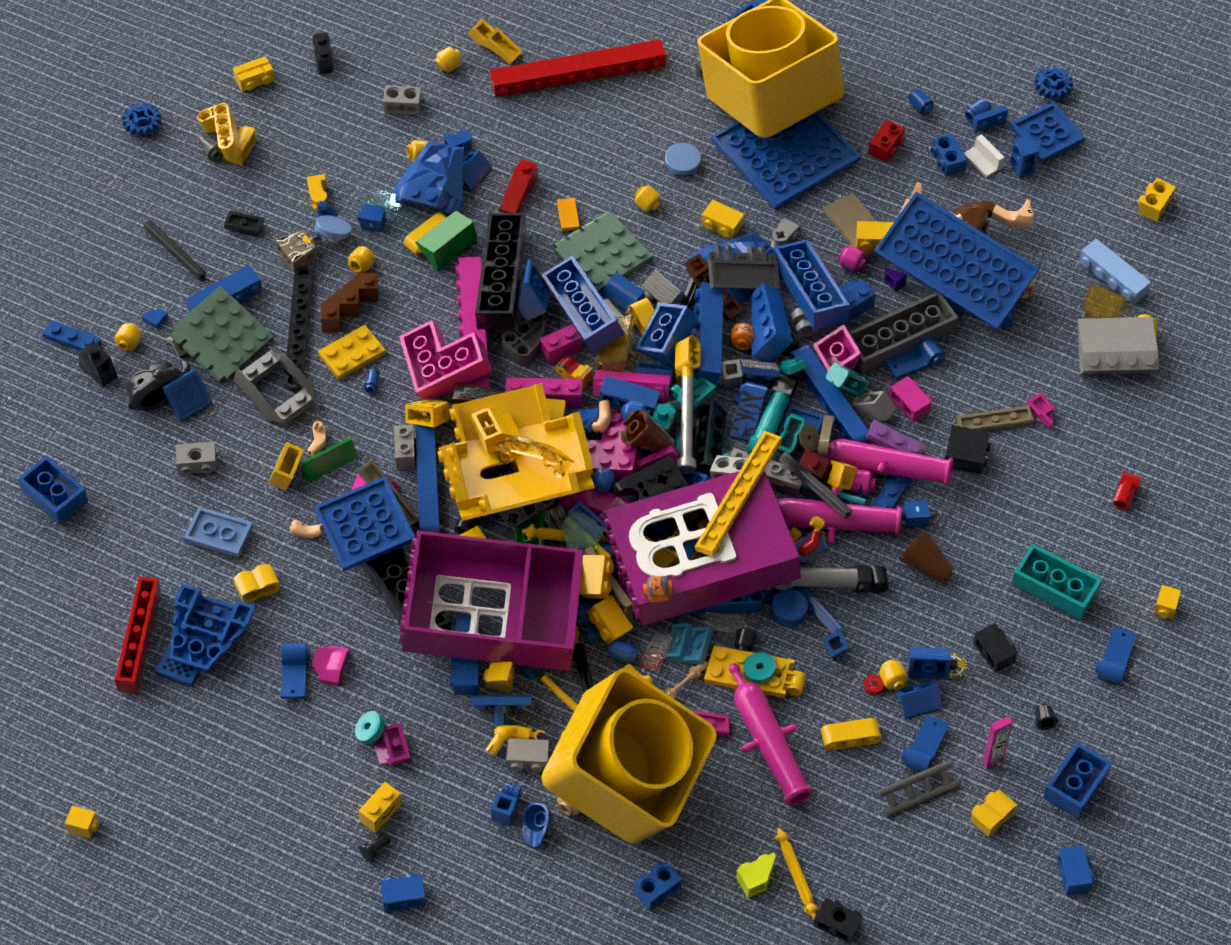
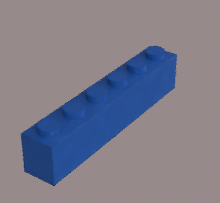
(709, 331)

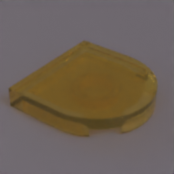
(1102, 303)

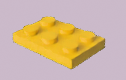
(351, 352)

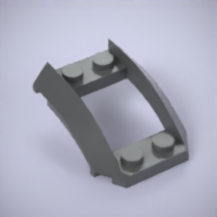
(261, 368)

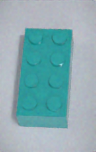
(1056, 581)

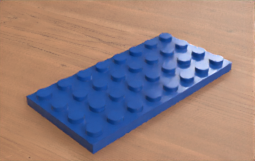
(956, 260)

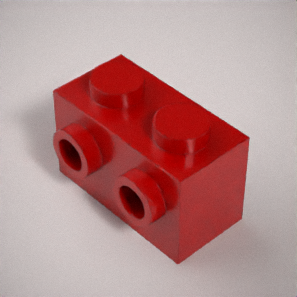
(887, 140)

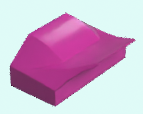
(330, 664)

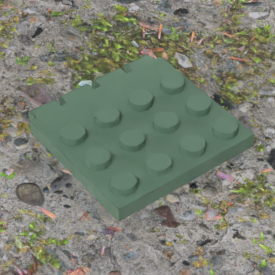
(603, 250)
(221, 334)

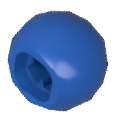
(603, 480)

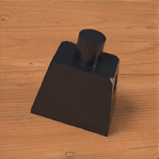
(92, 361)

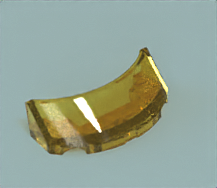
(551, 456)

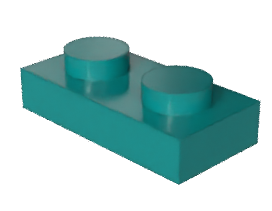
(792, 366)

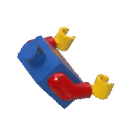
(811, 544)

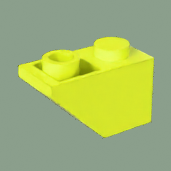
(756, 875)

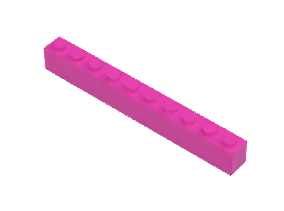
(469, 272)

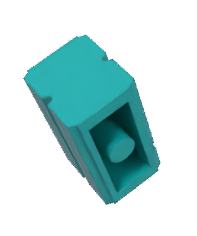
(847, 379)

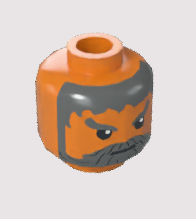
(658, 589)

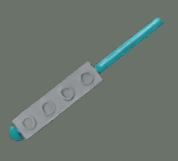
(787, 482)

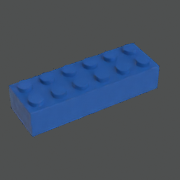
(811, 285)
(582, 304)

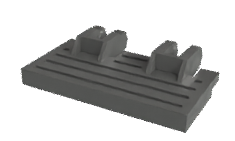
(744, 270)

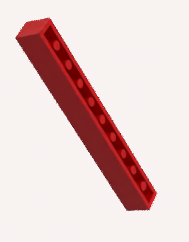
(577, 68)

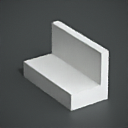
(985, 157)

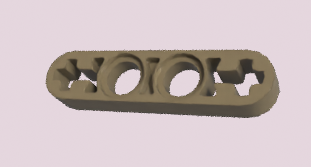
(825, 435)

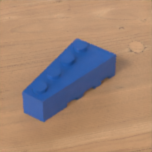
(769, 324)

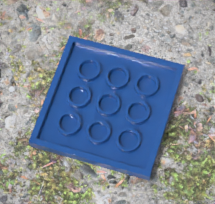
(364, 523)

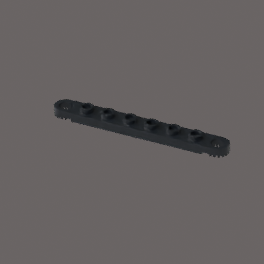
(299, 323)

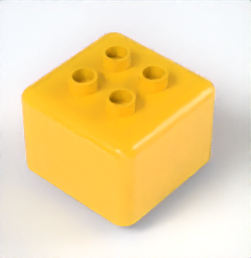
(771, 67)
(629, 756)

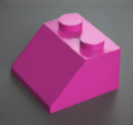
(838, 348)

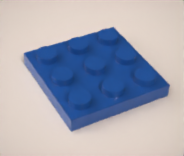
(1049, 130)

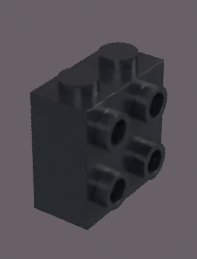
(968, 448)

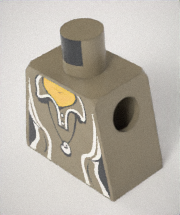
(298, 248)

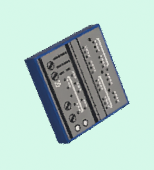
(759, 368)

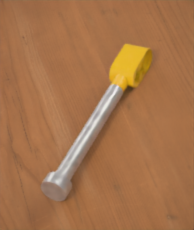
(686, 360)

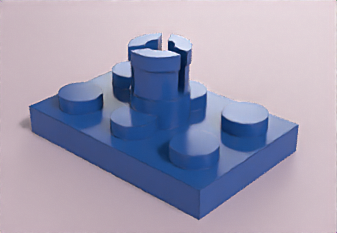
(501, 705)

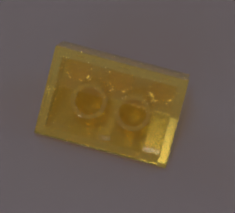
(614, 355)

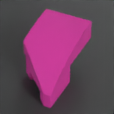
(1041, 408)

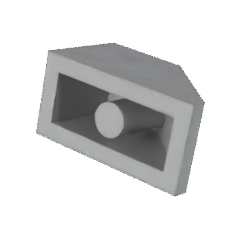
(874, 405)

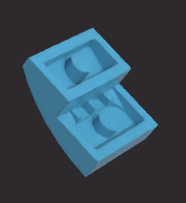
(689, 643)

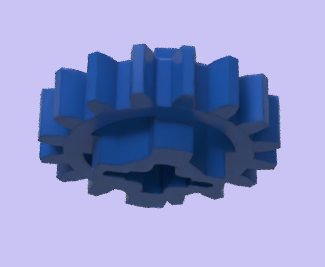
(1053, 83)
(141, 119)

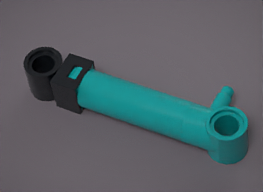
(779, 400)

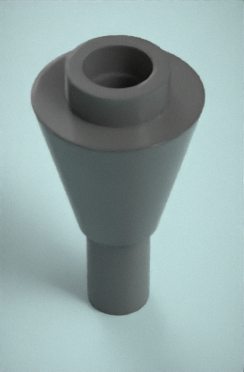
(212, 150)

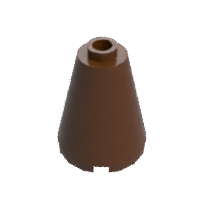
(645, 433)
(927, 558)

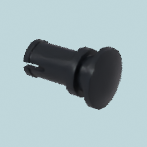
(371, 848)

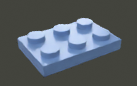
(218, 532)

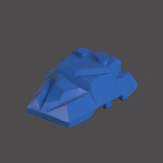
(434, 179)
(739, 245)
(205, 625)

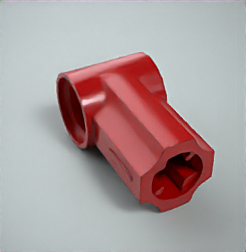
(1127, 487)

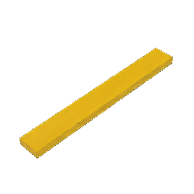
(738, 494)

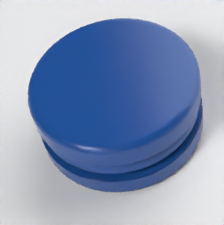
(789, 608)

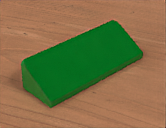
(329, 460)

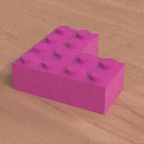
(440, 366)
(613, 453)

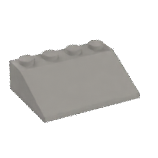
(1117, 345)

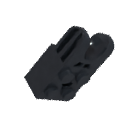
(650, 480)

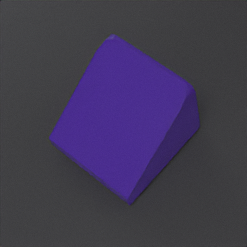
(895, 279)

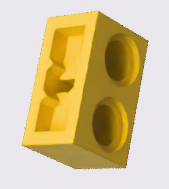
(1156, 199)

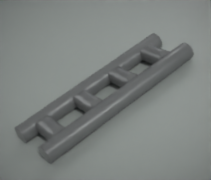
(907, 785)

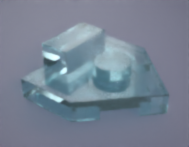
(382, 198)
(581, 531)

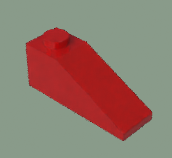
(519, 186)

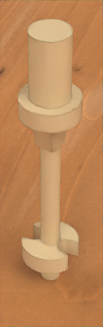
(695, 672)

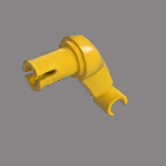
(504, 732)

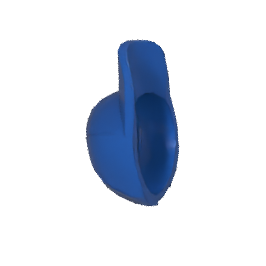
(536, 823)

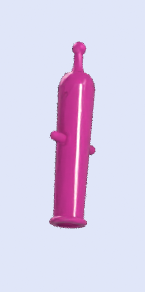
(890, 461)
(863, 518)
(770, 739)

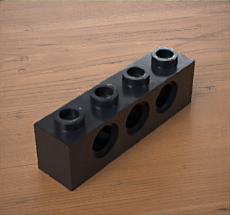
(708, 435)

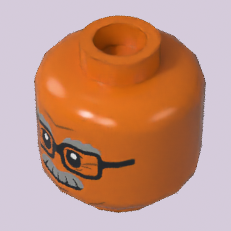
(742, 336)

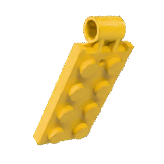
(722, 657)

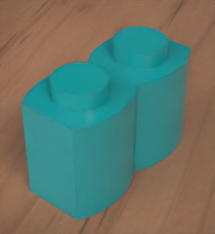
(790, 436)

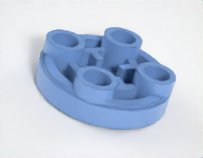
(683, 159)
(332, 228)

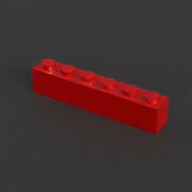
(138, 635)

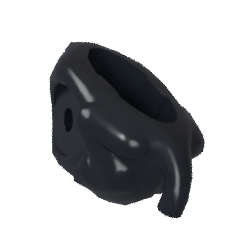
(146, 385)

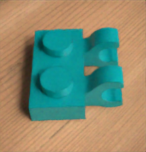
(701, 391)

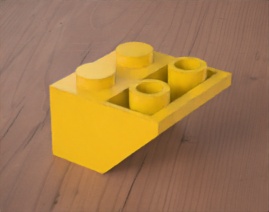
(494, 426)

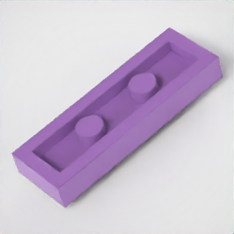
(893, 439)

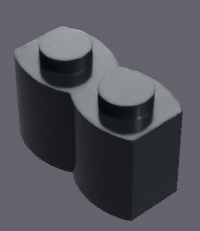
(323, 53)

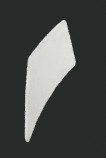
(616, 313)

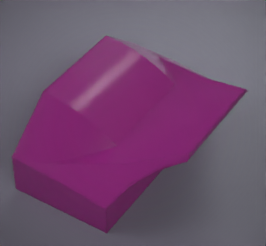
(392, 746)

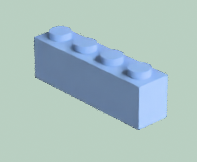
(1114, 271)

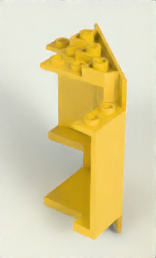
(534, 481)

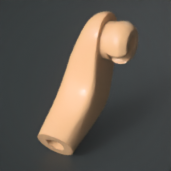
(604, 417)
(319, 439)
(306, 531)

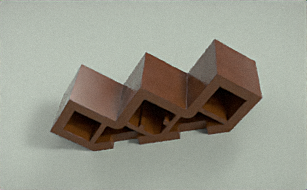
(347, 300)

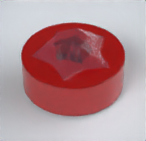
(873, 685)

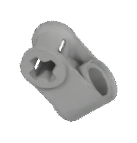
(785, 233)

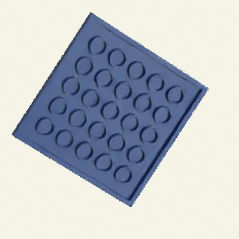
(789, 160)

